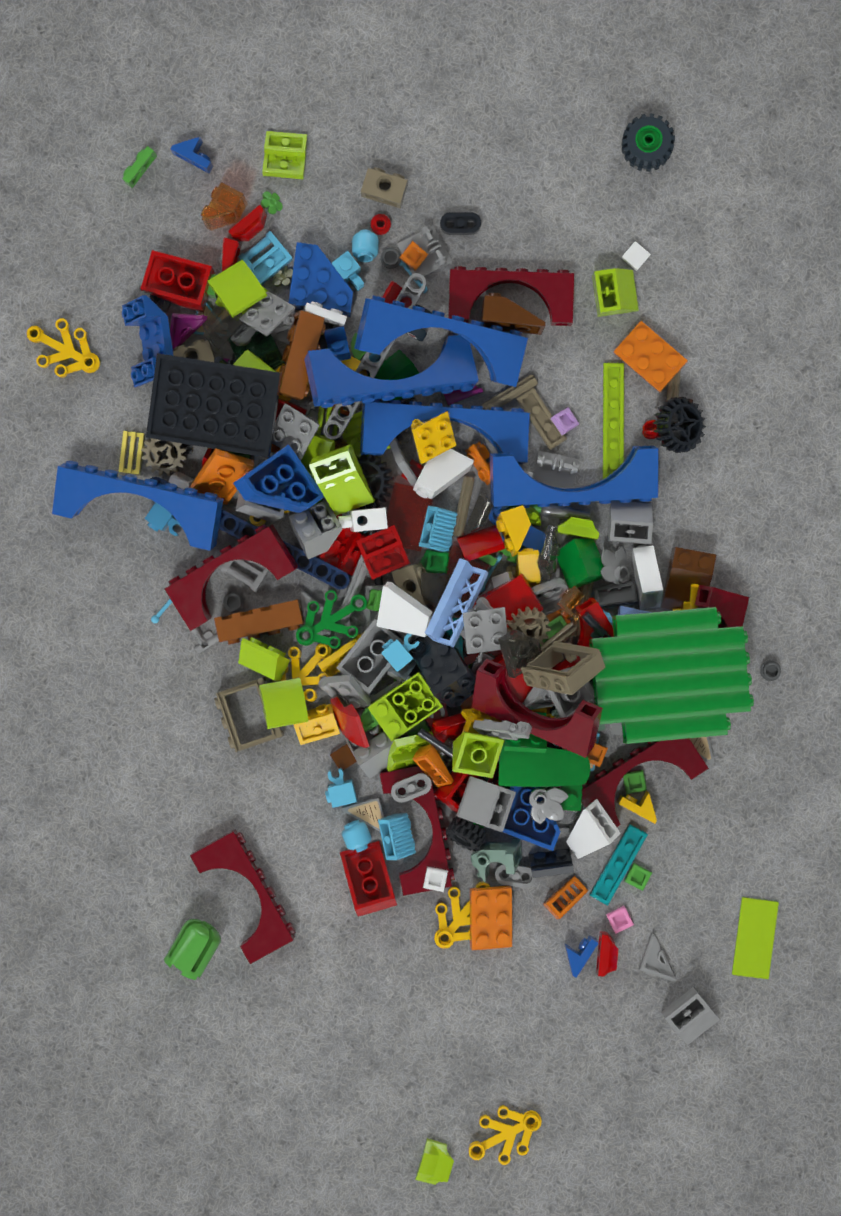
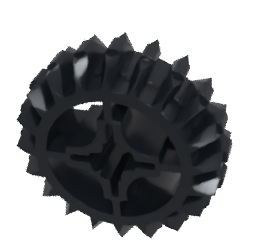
(686, 435)
(381, 475)

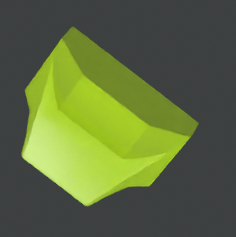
(579, 528)
(435, 1163)

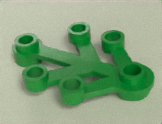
(329, 621)

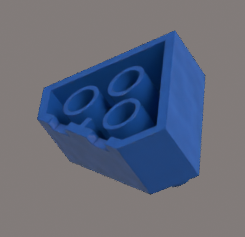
(318, 281)
(280, 483)
(523, 826)

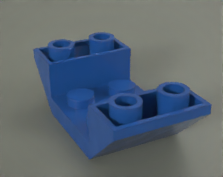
(153, 333)

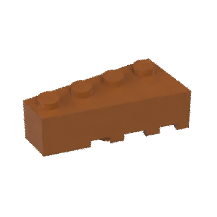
(303, 338)
(258, 621)

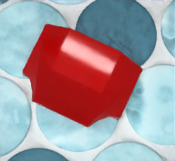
(249, 225)
(448, 727)
(607, 955)

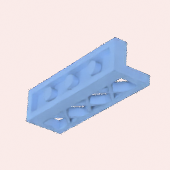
(448, 604)

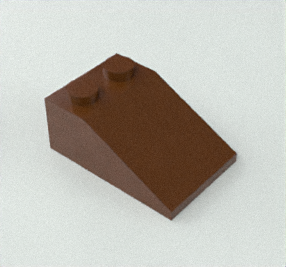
(507, 314)
(684, 569)

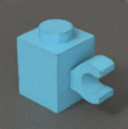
(349, 270)
(398, 654)
(341, 791)

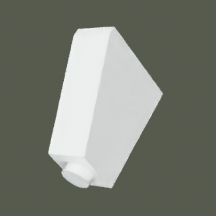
(441, 473)
(647, 577)
(402, 612)
(592, 831)

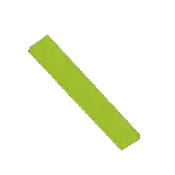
(613, 417)

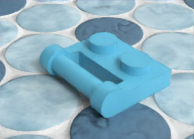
(270, 262)

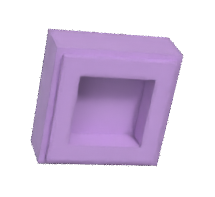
(565, 421)

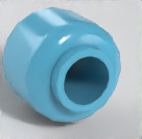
(365, 245)
(356, 835)

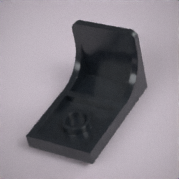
(444, 670)

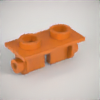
(479, 454)

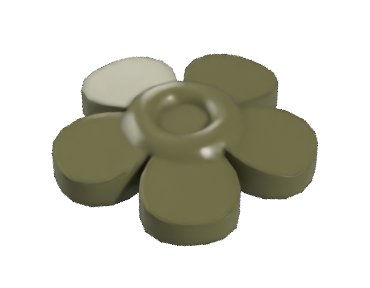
(282, 277)

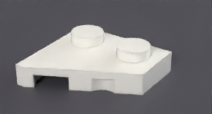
(331, 316)

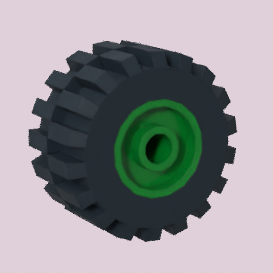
(648, 142)

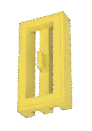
(131, 452)

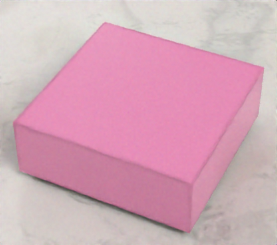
(619, 919)

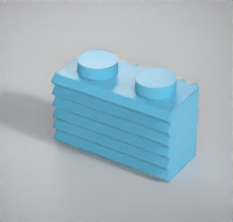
(438, 529)
(397, 836)

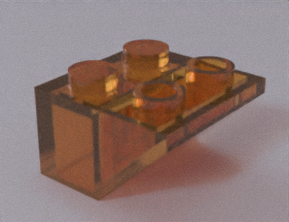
(225, 207)

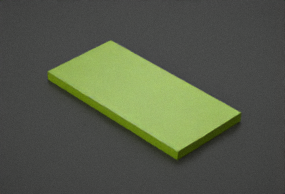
(755, 938)

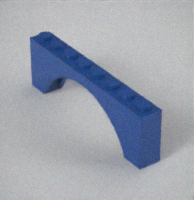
(385, 322)
(337, 384)
(504, 429)
(632, 480)
(195, 512)

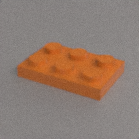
(650, 356)
(220, 473)
(490, 917)

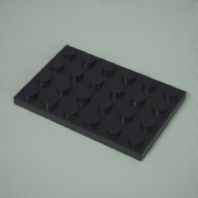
(213, 405)

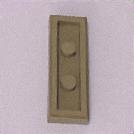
(541, 418)

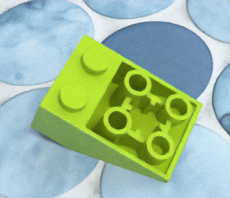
(341, 480)
(404, 706)

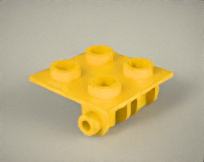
(433, 436)

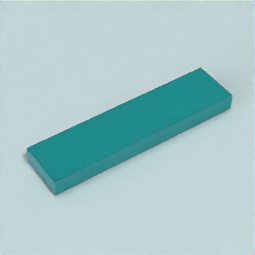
(618, 864)

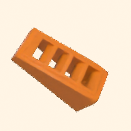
(432, 764)
(564, 909)

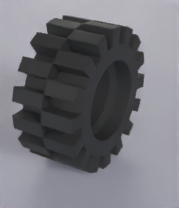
(466, 833)

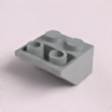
(630, 523)
(315, 529)
(375, 757)
(486, 804)
(690, 1016)

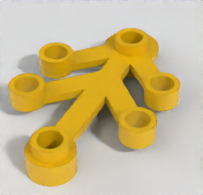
(65, 350)
(306, 670)
(460, 918)
(507, 1133)

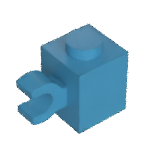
(160, 519)

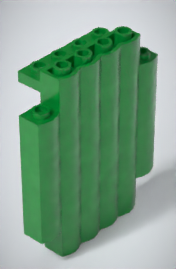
(672, 675)

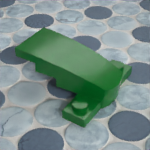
(546, 770)

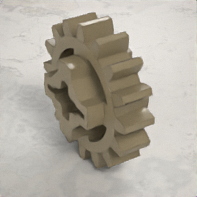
(171, 457)
(533, 621)

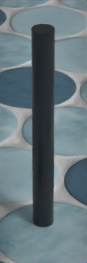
(439, 745)

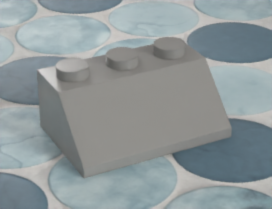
(365, 657)

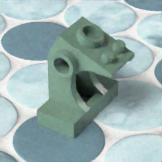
(503, 852)

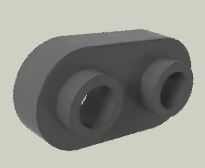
(243, 335)

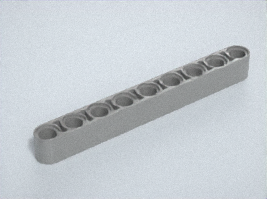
(373, 368)

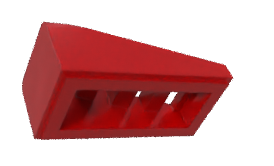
(230, 253)

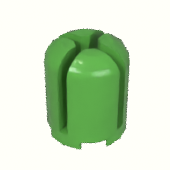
(193, 948)

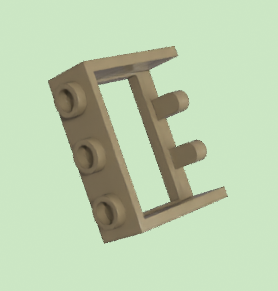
(541, 675)
(227, 720)

